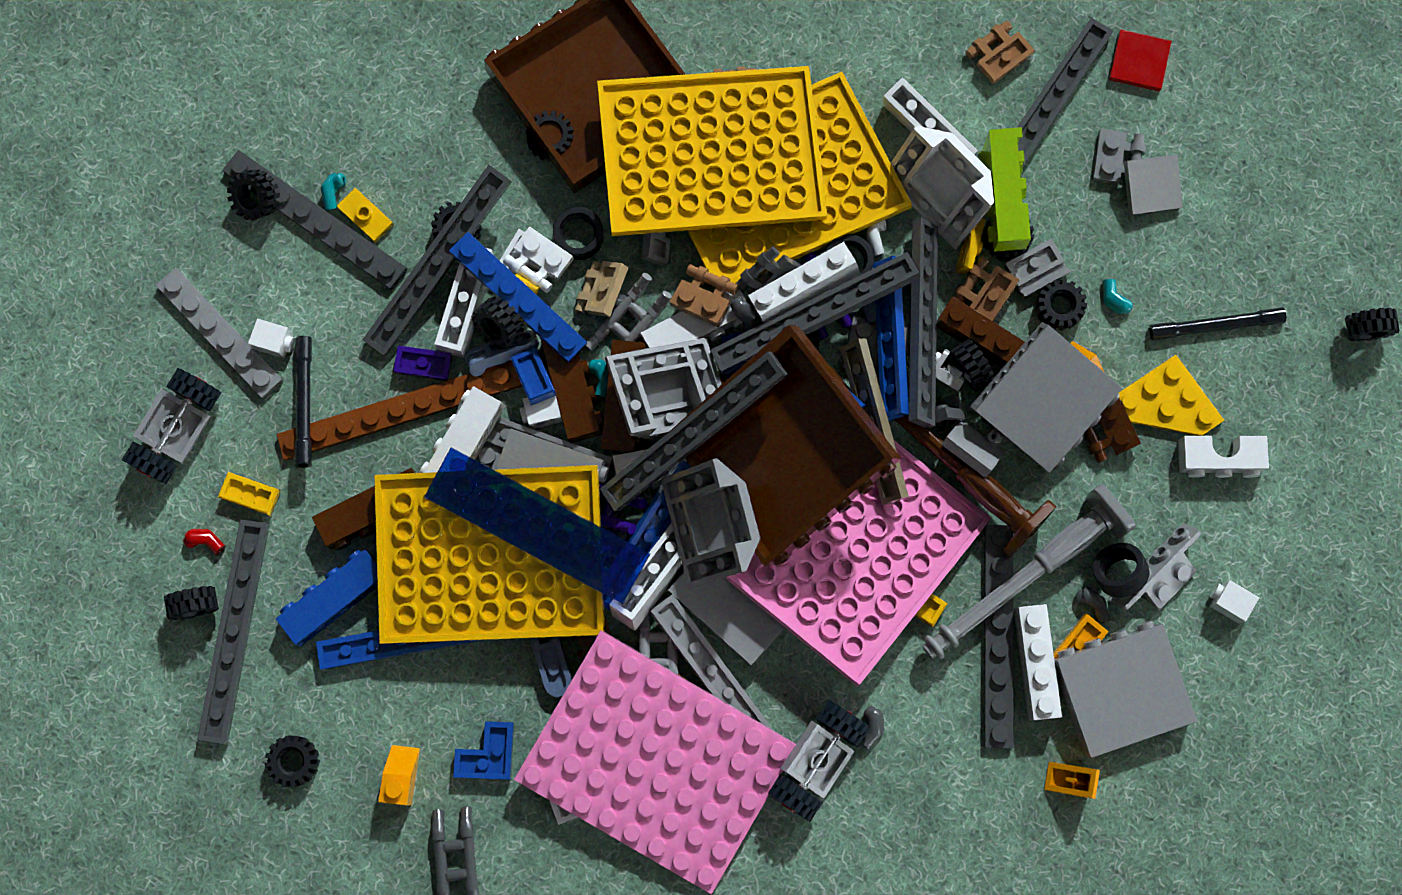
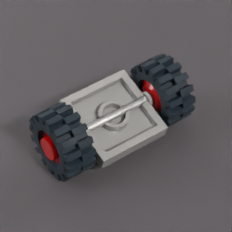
(172, 426)
(818, 759)

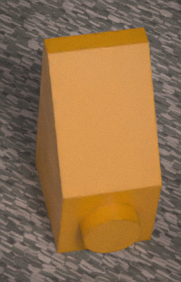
(399, 775)

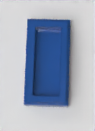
(533, 376)

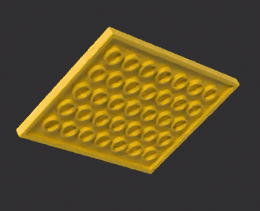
(711, 150)
(857, 189)
(463, 583)

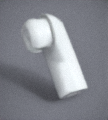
(874, 238)

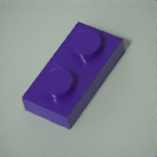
(423, 363)

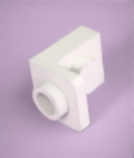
(949, 375)

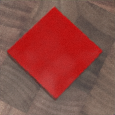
(1140, 60)

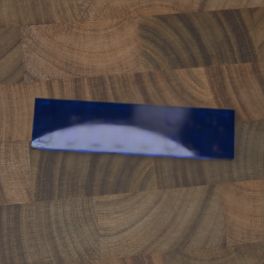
(537, 525)

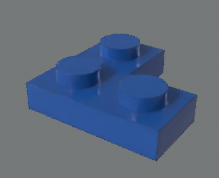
(493, 760)

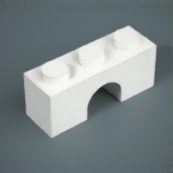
(1199, 457)

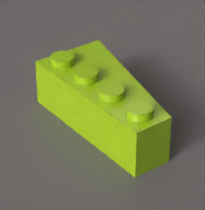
(1007, 214)

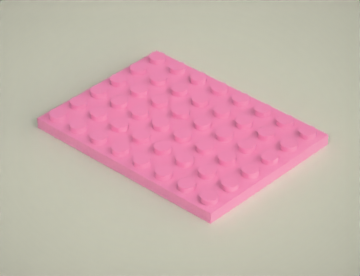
(867, 570)
(655, 762)

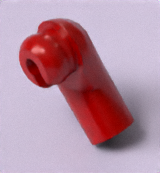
(203, 536)

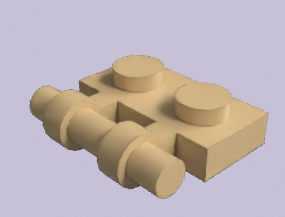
(601, 288)

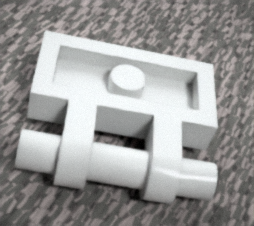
(542, 253)

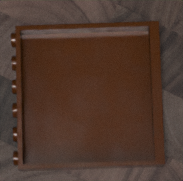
(559, 72)
(799, 448)

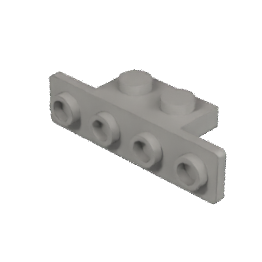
(1167, 568)

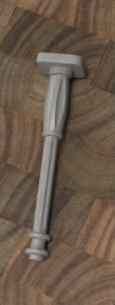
(1104, 515)

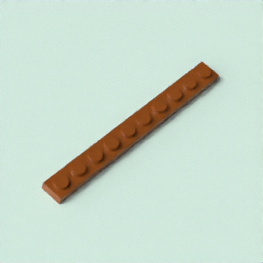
(400, 409)

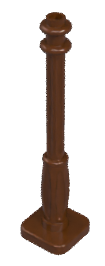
(985, 490)

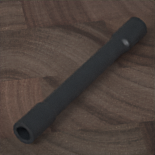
(1174, 329)
(303, 444)

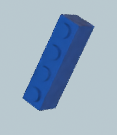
(329, 599)

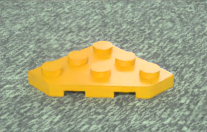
(1170, 401)

